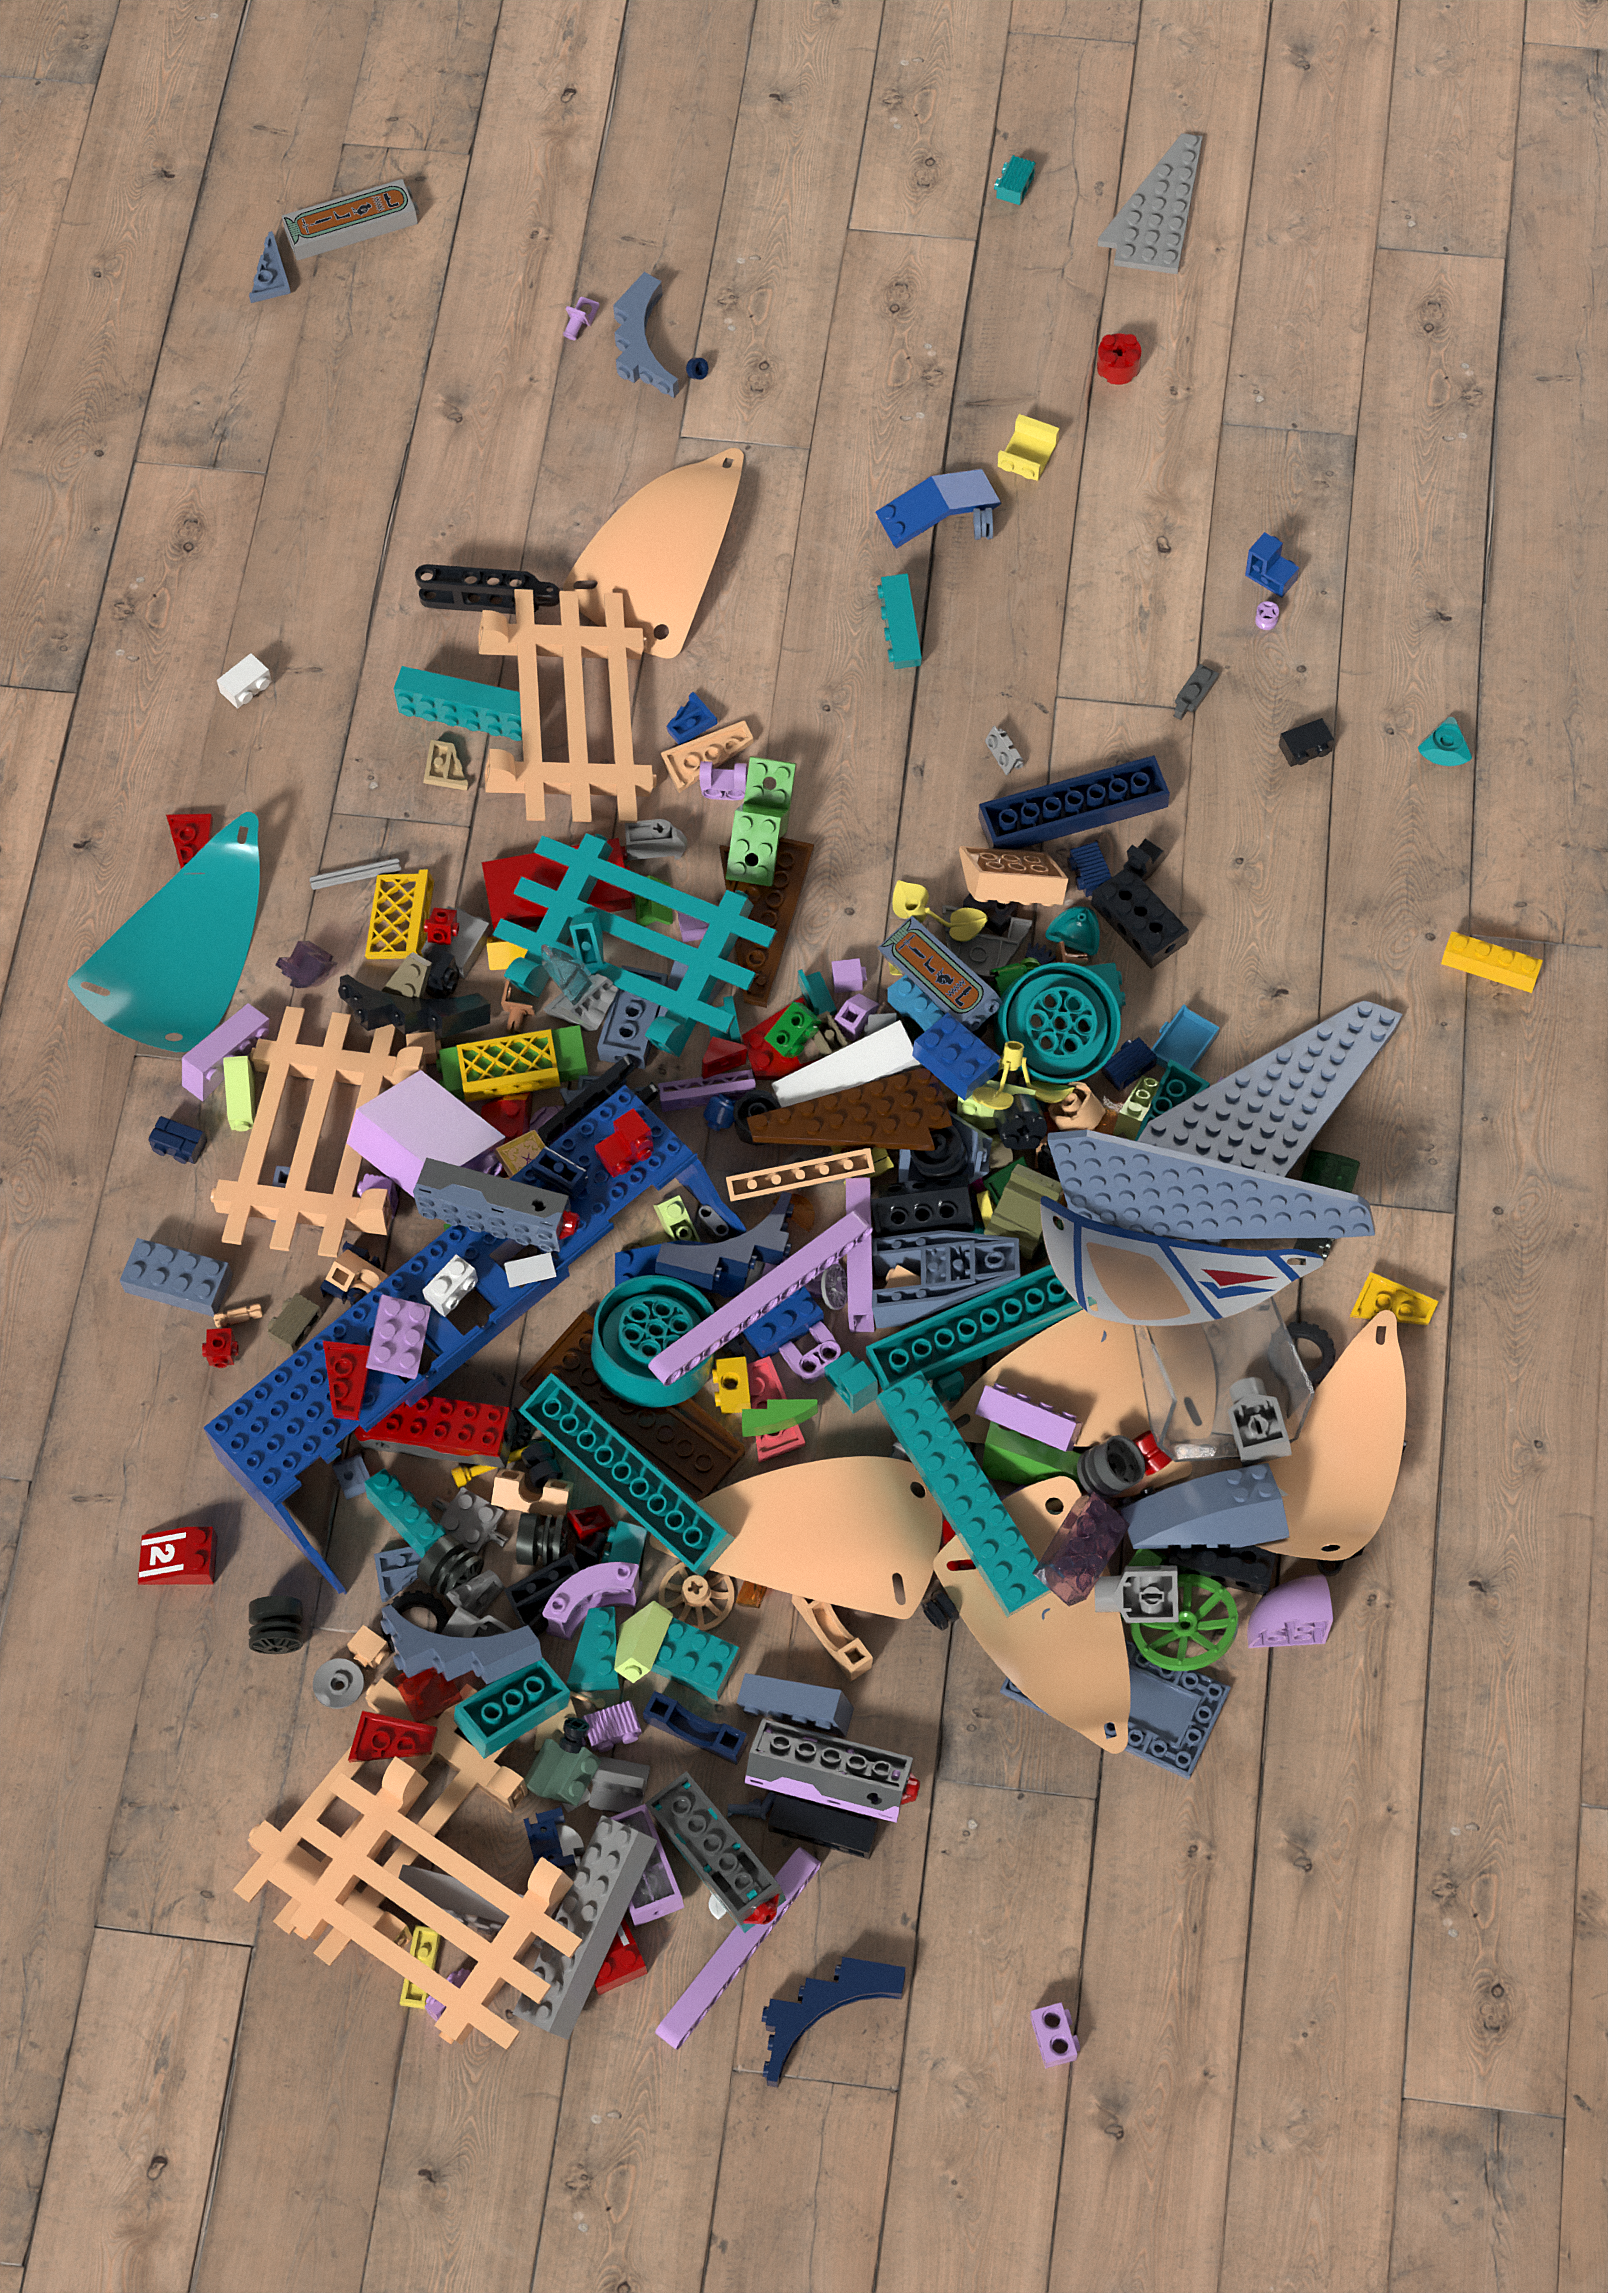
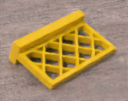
(419, 912)
(507, 1083)

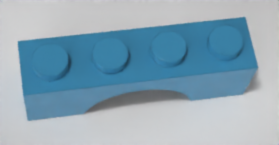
(913, 1003)

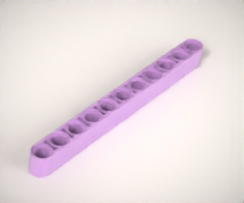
(760, 1298)

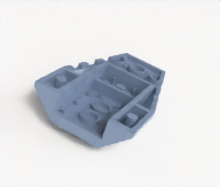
(1215, 1509)

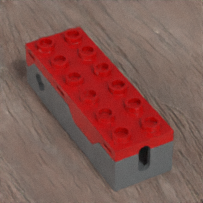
(445, 1431)

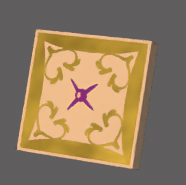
(519, 1152)

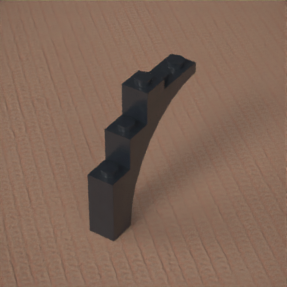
(409, 1015)

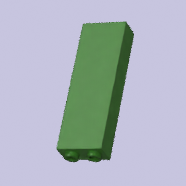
(567, 1048)

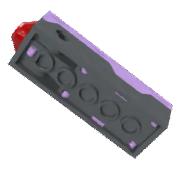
(831, 1771)

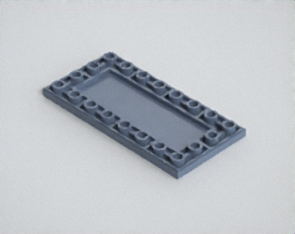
(1167, 1713)

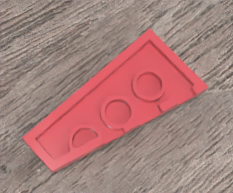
(766, 1385)

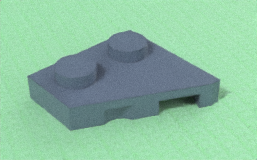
(396, 1570)

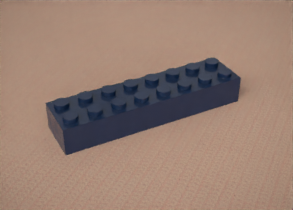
(1074, 805)

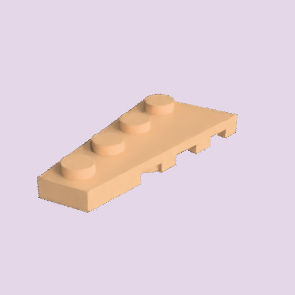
(717, 747)

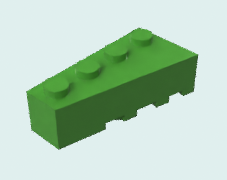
(1025, 1460)

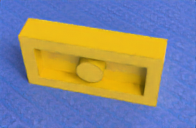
(502, 953)

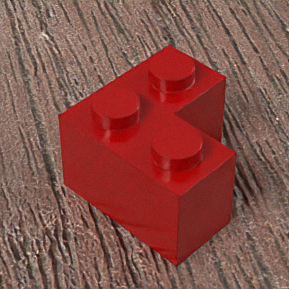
(627, 1146)

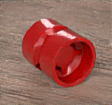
(1153, 1456)

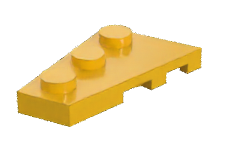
(1383, 1294)

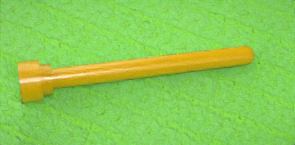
(463, 1475)

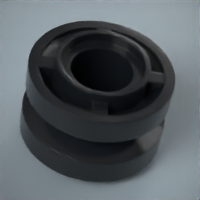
(940, 1610)

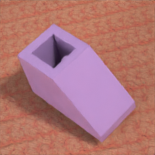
(854, 1016)

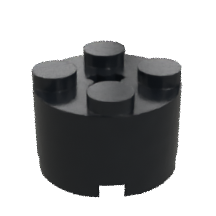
(752, 1104)
(1021, 1124)

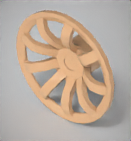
(697, 1593)

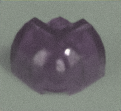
(307, 966)

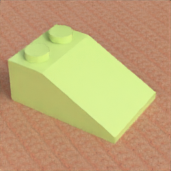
(980, 1115)

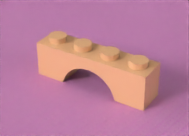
(842, 1646)

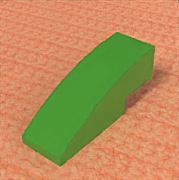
(778, 1416)

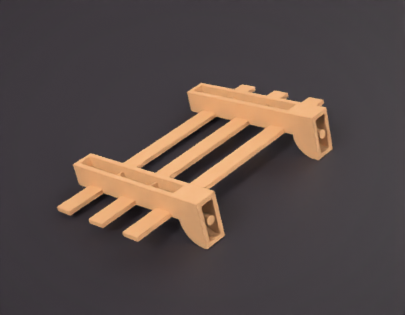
(572, 643)
(293, 1204)
(496, 1781)
(355, 1861)

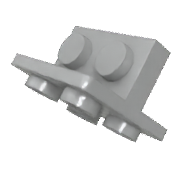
(618, 1785)

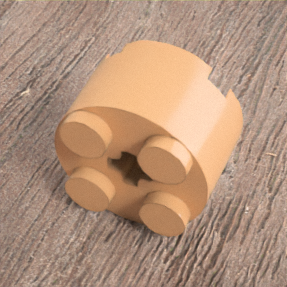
(1078, 1110)

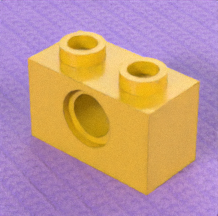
(732, 1371)

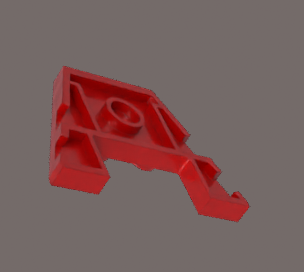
(763, 1057)

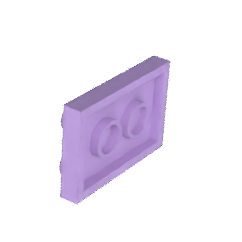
(398, 1337)

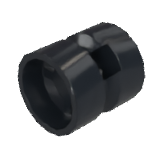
(541, 1463)

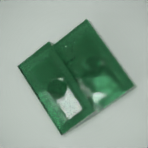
(1330, 1170)

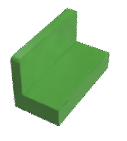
(650, 911)

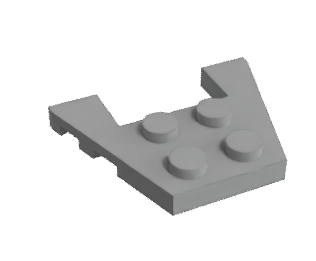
(987, 951)

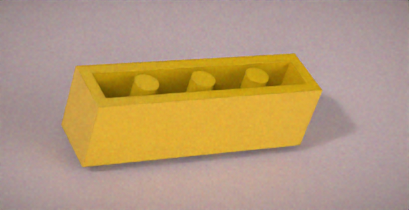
(1491, 962)

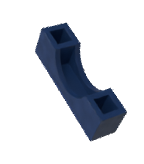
(712, 1737)

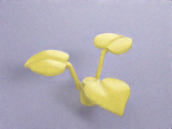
(911, 901)
(1011, 1060)

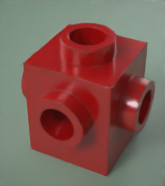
(442, 926)
(220, 1347)

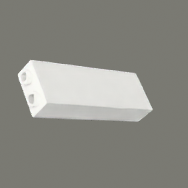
(865, 1061)

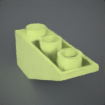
(1136, 1108)
(676, 1219)

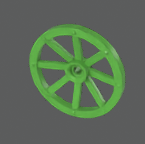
(1187, 1618)

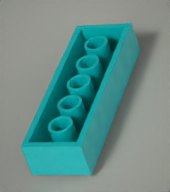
(458, 702)

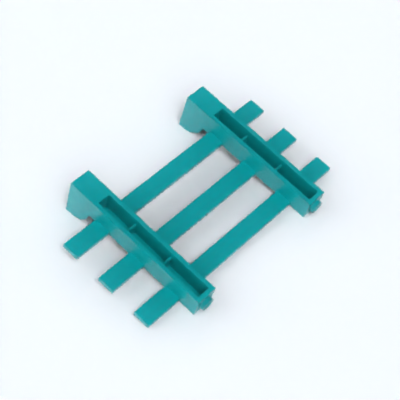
(705, 963)

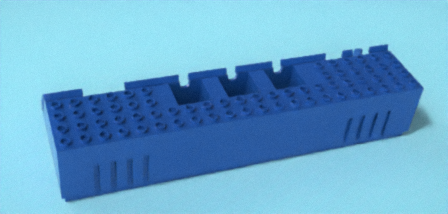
(289, 1414)

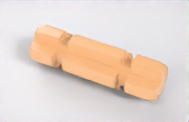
(238, 1315)

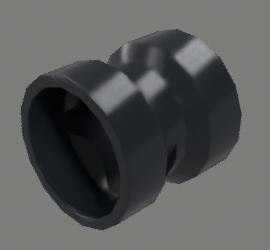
(574, 1735)

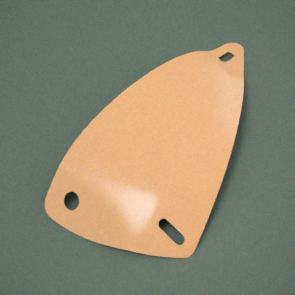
(1346, 1450)

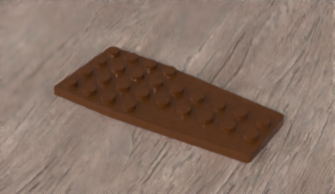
(675, 1437)

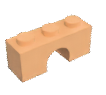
(353, 1271)
(511, 1493)

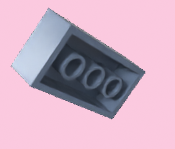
(176, 1277)

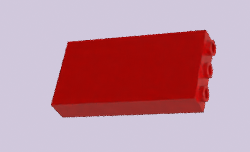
(504, 874)

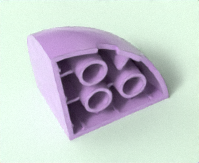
(1292, 1614)

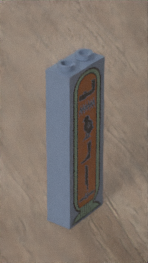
(940, 974)

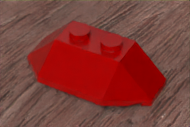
(509, 1116)

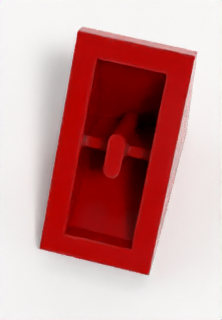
(722, 1056)
(587, 1521)

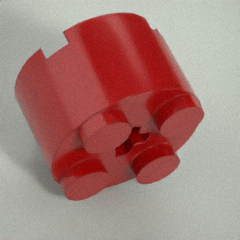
(1119, 358)

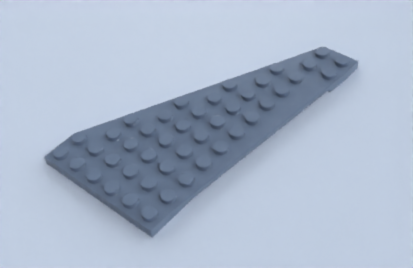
(1280, 1101)
(1195, 1196)

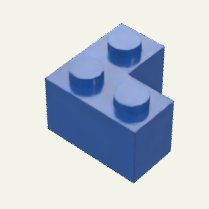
(1268, 566)

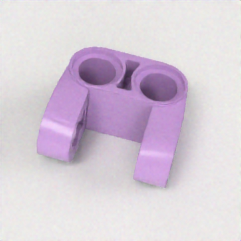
(723, 783)
(813, 1358)

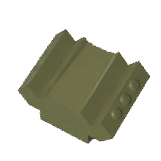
(1019, 1208)

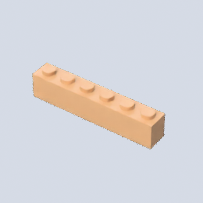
(800, 1174)

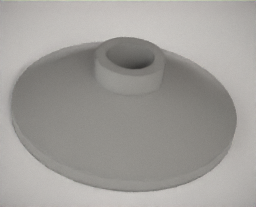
(336, 1672)

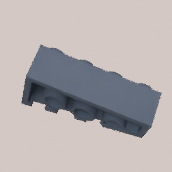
(796, 1703)

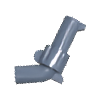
(753, 1809)

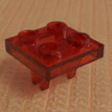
(427, 1693)

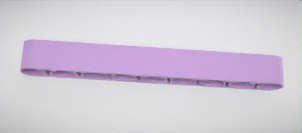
(733, 1956)

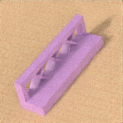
(701, 1095)

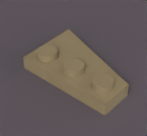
(410, 977)

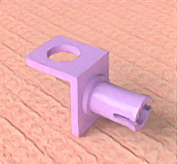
(578, 317)

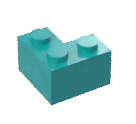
(852, 1381)

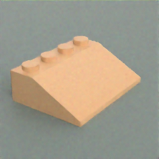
(1013, 876)

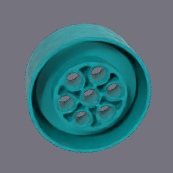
(1095, 1007)
(623, 1362)

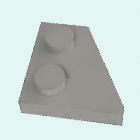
(477, 1593)

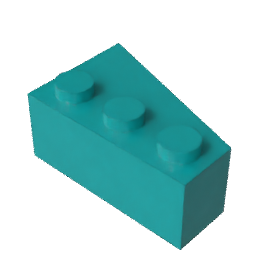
(596, 1653)

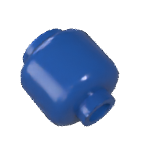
(719, 1112)

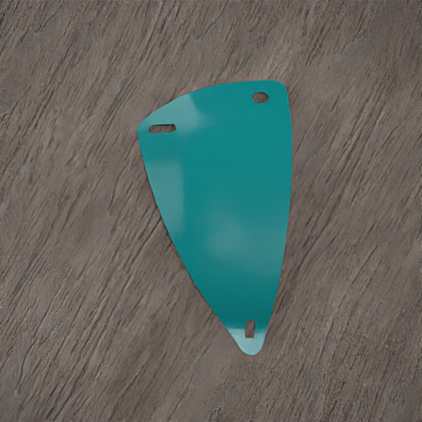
(182, 949)

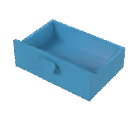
(1185, 1039)

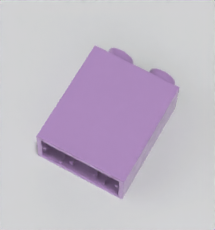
(421, 1122)

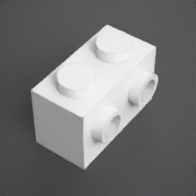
(244, 681)
(450, 1285)

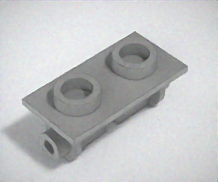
(999, 745)

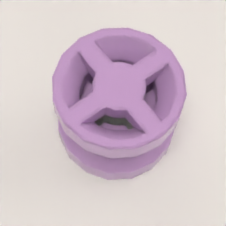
(1264, 610)

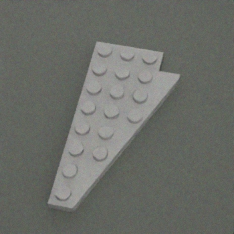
(1154, 220)

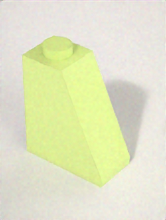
(239, 1092)
(641, 1640)

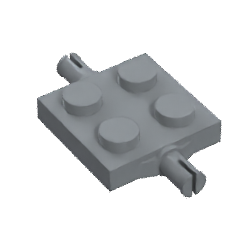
(471, 1520)

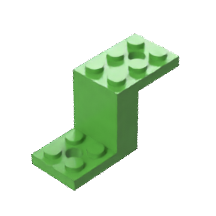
(761, 821)

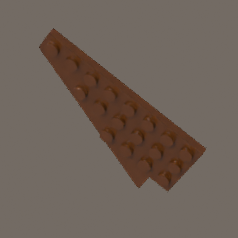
(772, 907)
(878, 1114)

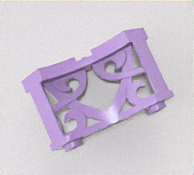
(593, 1587)

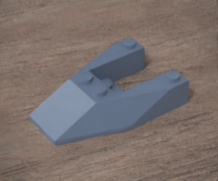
(952, 1269)

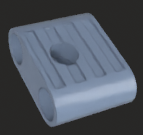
(351, 1475)

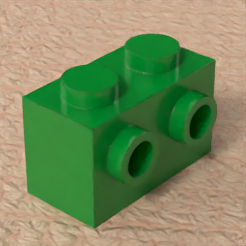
(793, 1030)

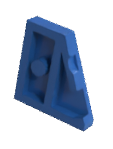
(691, 720)

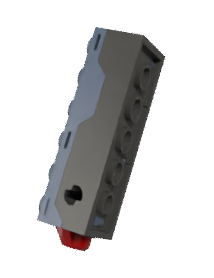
(494, 1205)

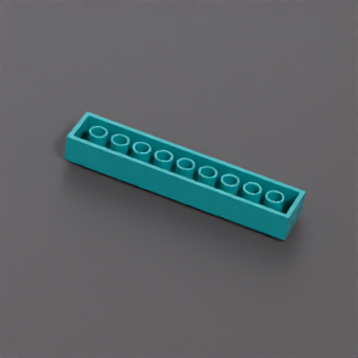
(973, 1328)
(627, 1475)
(962, 1492)

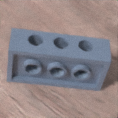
(628, 1022)

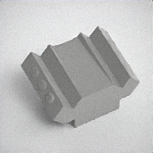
(590, 1009)

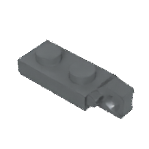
(1195, 690)

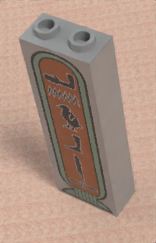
(350, 219)

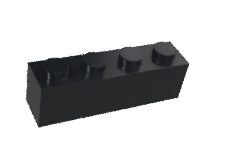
(823, 1826)

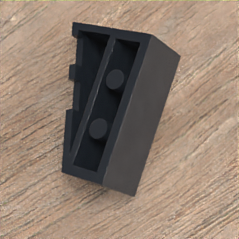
(533, 1592)

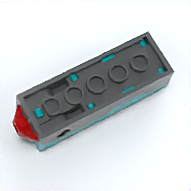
(716, 1853)

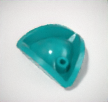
(1446, 745)
(1077, 929)

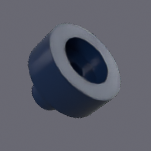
(697, 368)

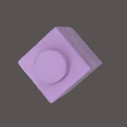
(691, 928)
(848, 975)

